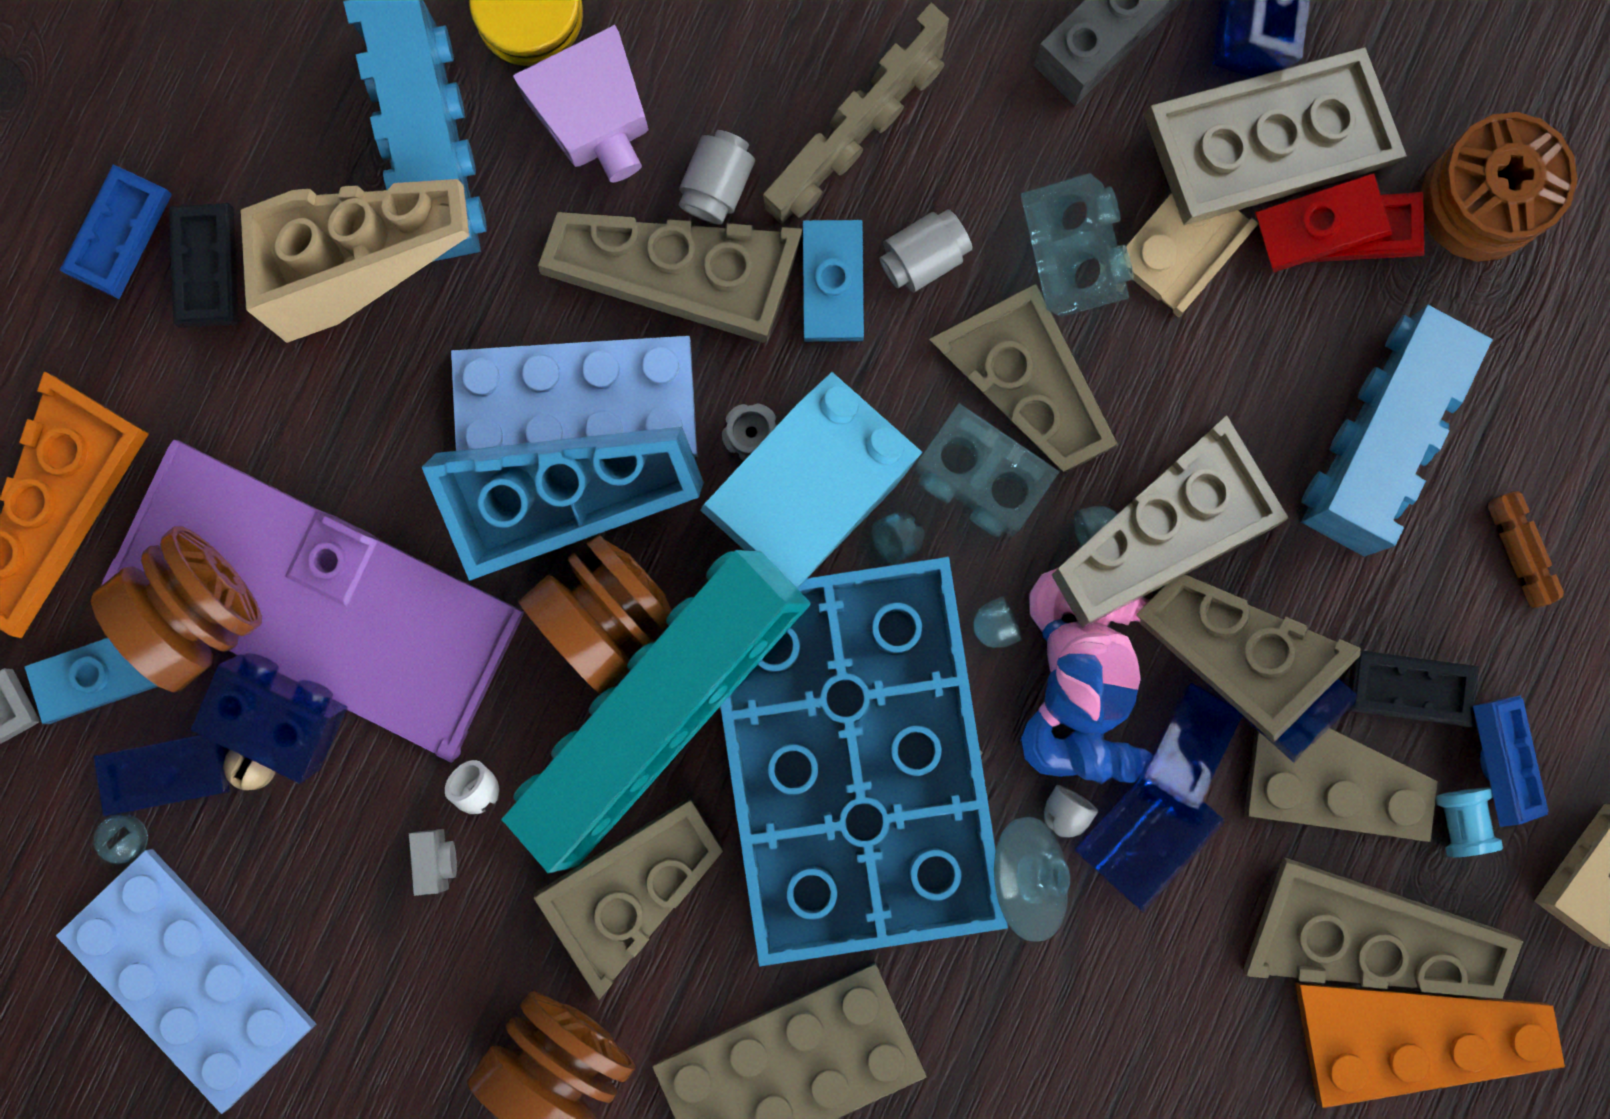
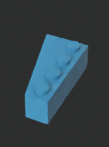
(416, 103)
(1395, 431)
(552, 493)

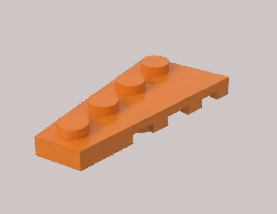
(60, 486)
(1402, 1043)

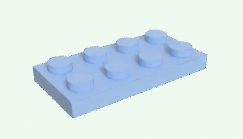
(572, 391)
(186, 980)

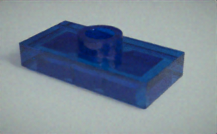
(1189, 750)

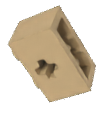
(1581, 885)

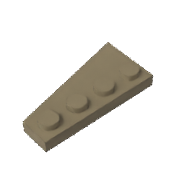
(859, 114)

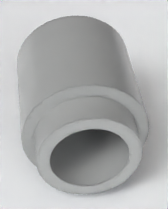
(716, 176)
(925, 250)

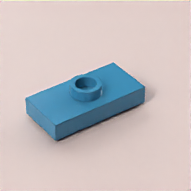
(833, 280)
(83, 681)

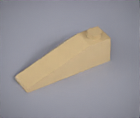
(332, 254)

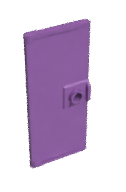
(337, 601)

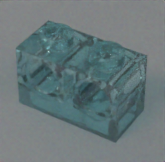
(1062, 251)
(994, 458)

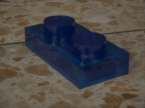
(160, 774)

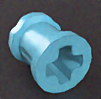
(1469, 822)

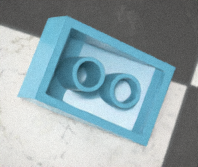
(812, 480)

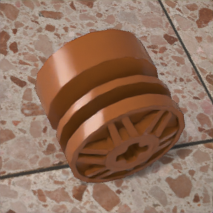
(1475, 210)
(176, 609)
(599, 613)
(559, 1062)

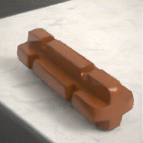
(1525, 549)

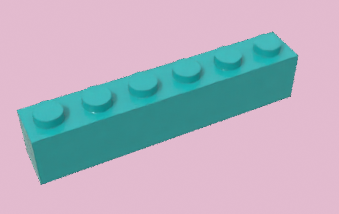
(654, 709)

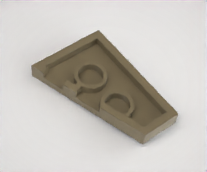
(1031, 376)
(1248, 656)
(1340, 787)
(627, 890)

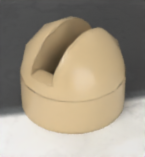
(254, 777)

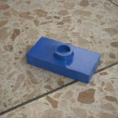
(116, 231)
(1510, 761)

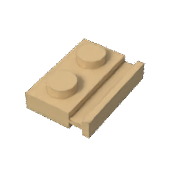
(1181, 259)

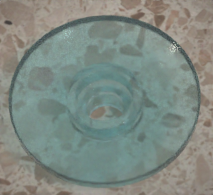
(1031, 879)

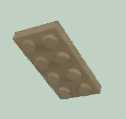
(1274, 135)
(798, 1059)

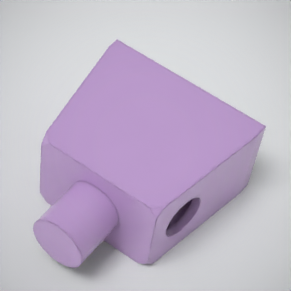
(589, 103)

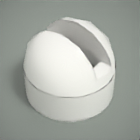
(461, 781)

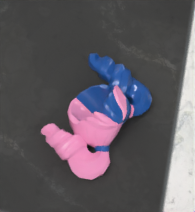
(1088, 690)

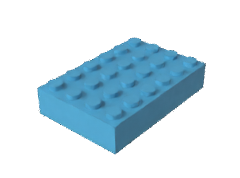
(863, 772)

